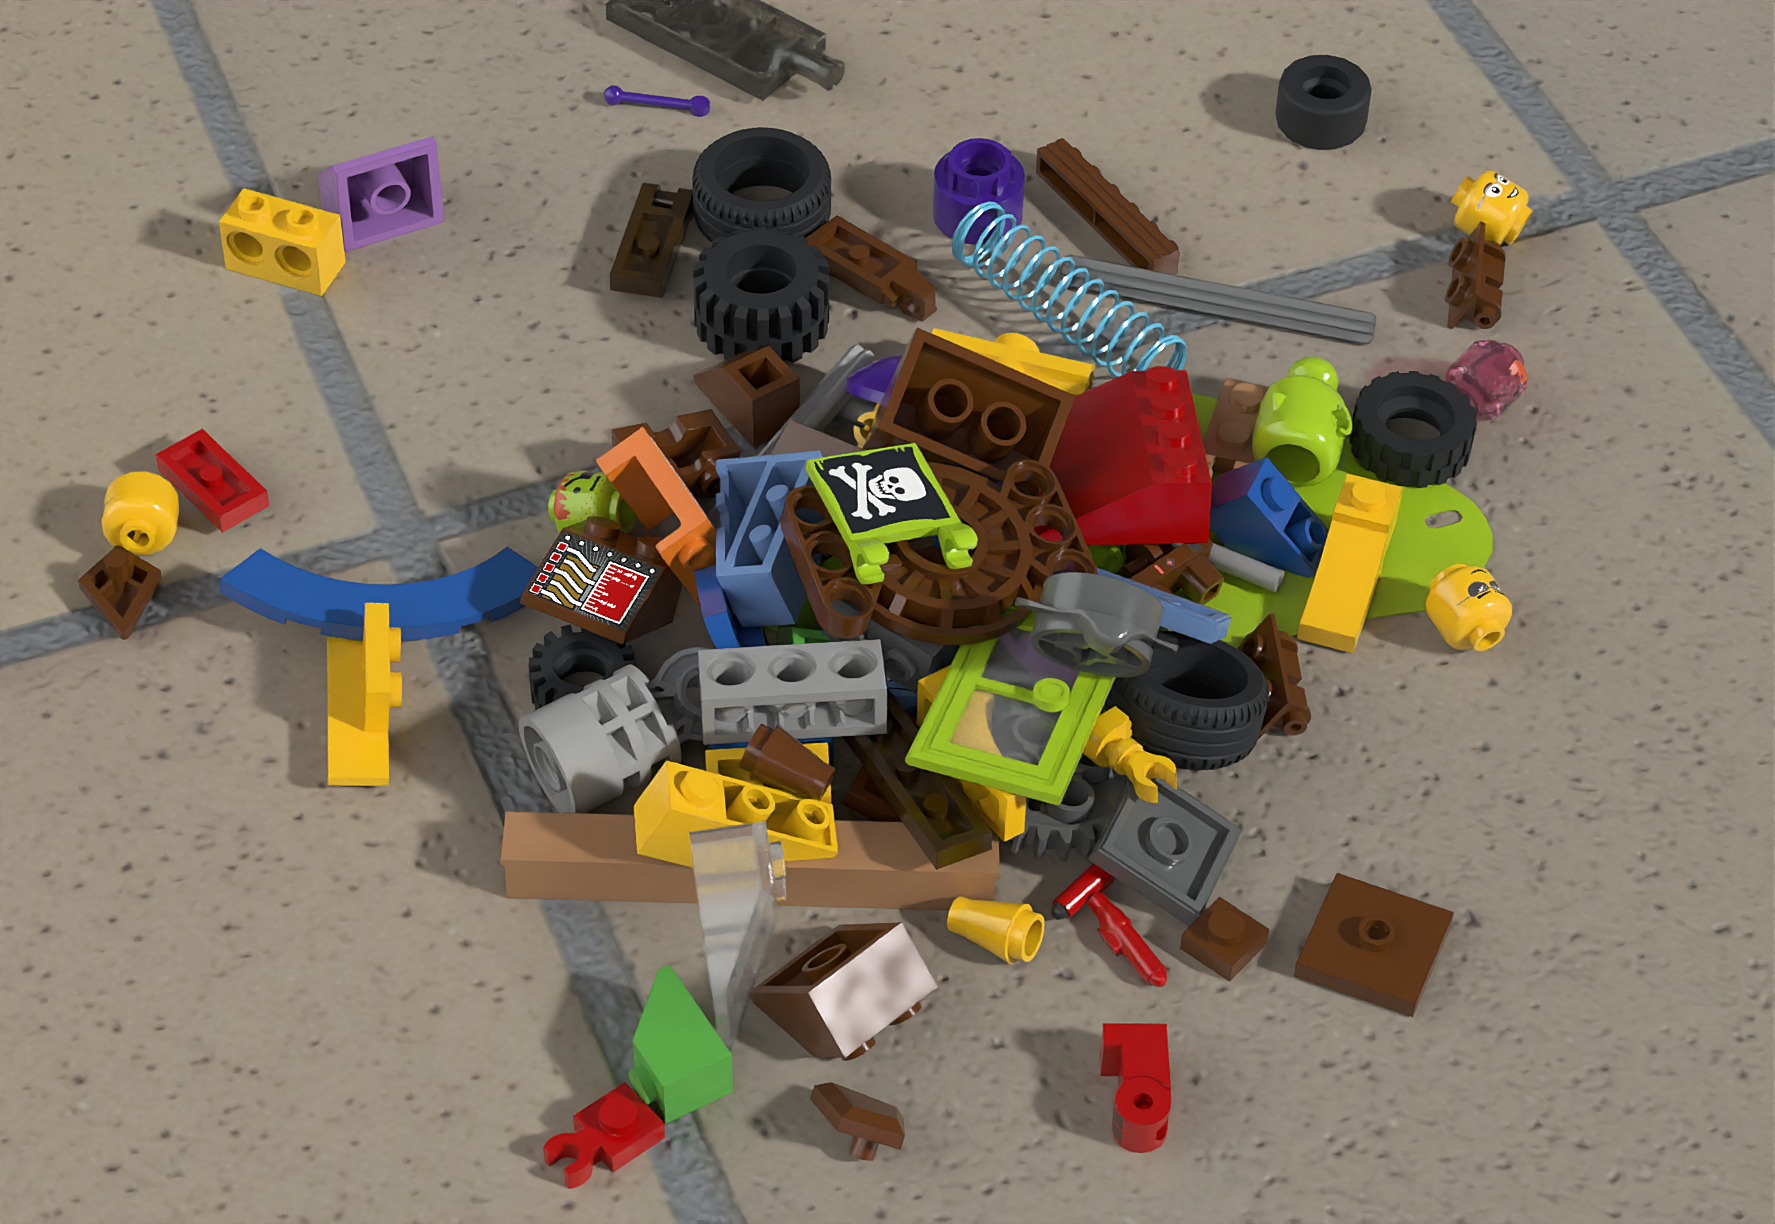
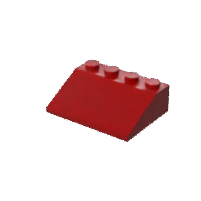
(1135, 462)

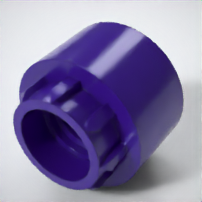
(972, 175)

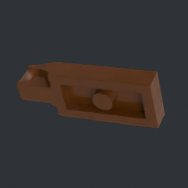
(874, 268)

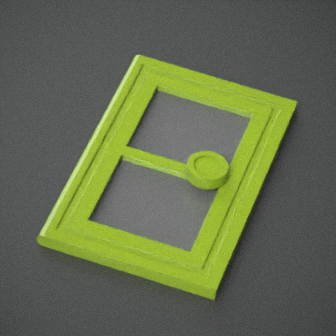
(1010, 717)

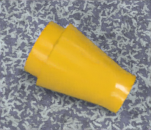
(999, 927)

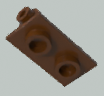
(1476, 280)
(1278, 660)

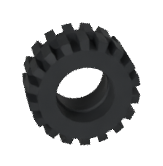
(761, 293)

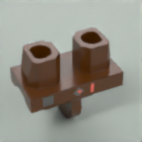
(1175, 569)

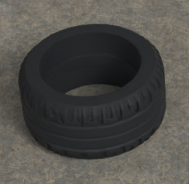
(765, 159)
(1195, 704)

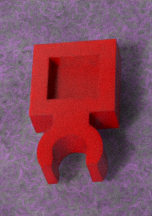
(607, 1130)

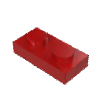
(212, 480)

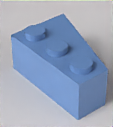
(750, 546)

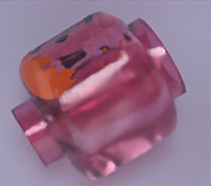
(1490, 376)

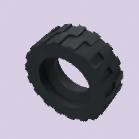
(1407, 459)

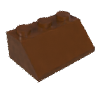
(969, 411)

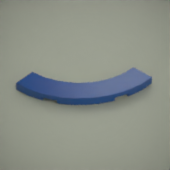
(418, 608)

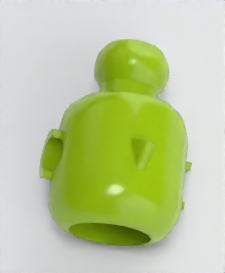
(1303, 423)

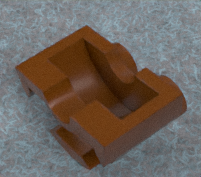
(691, 448)

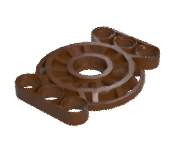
(930, 598)

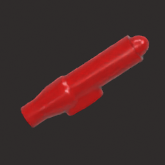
(1123, 939)

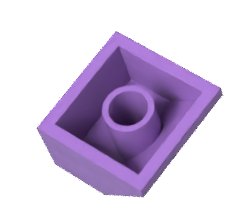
(385, 193)

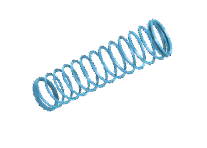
(957, 250)

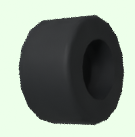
(1323, 102)

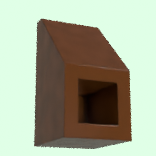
(752, 392)

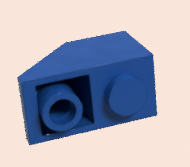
(1266, 519)

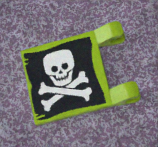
(888, 499)

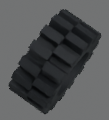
(572, 654)

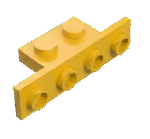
(361, 699)

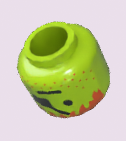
(587, 495)

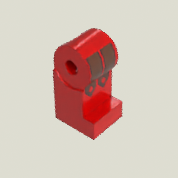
(1143, 1102)

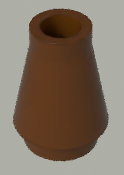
(785, 763)

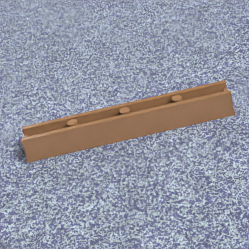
(598, 861)

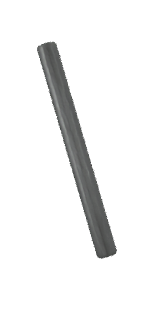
(1225, 300)

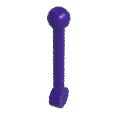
(698, 105)

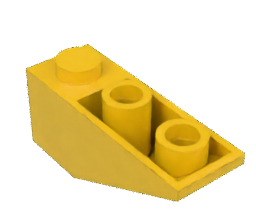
(695, 800)

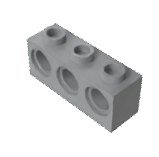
(801, 687)

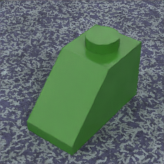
(677, 1052)

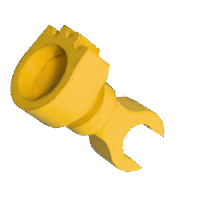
(1113, 747)

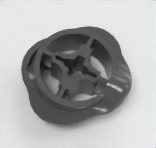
(1096, 624)

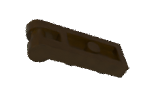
(652, 241)

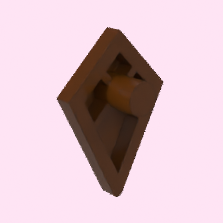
(120, 588)
(860, 1116)

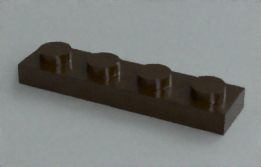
(924, 800)

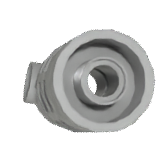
(612, 733)

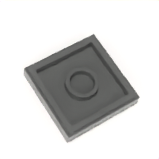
(1166, 848)

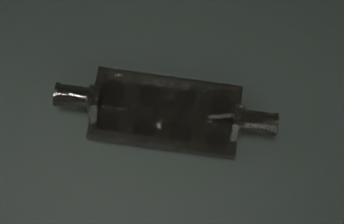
(733, 40)

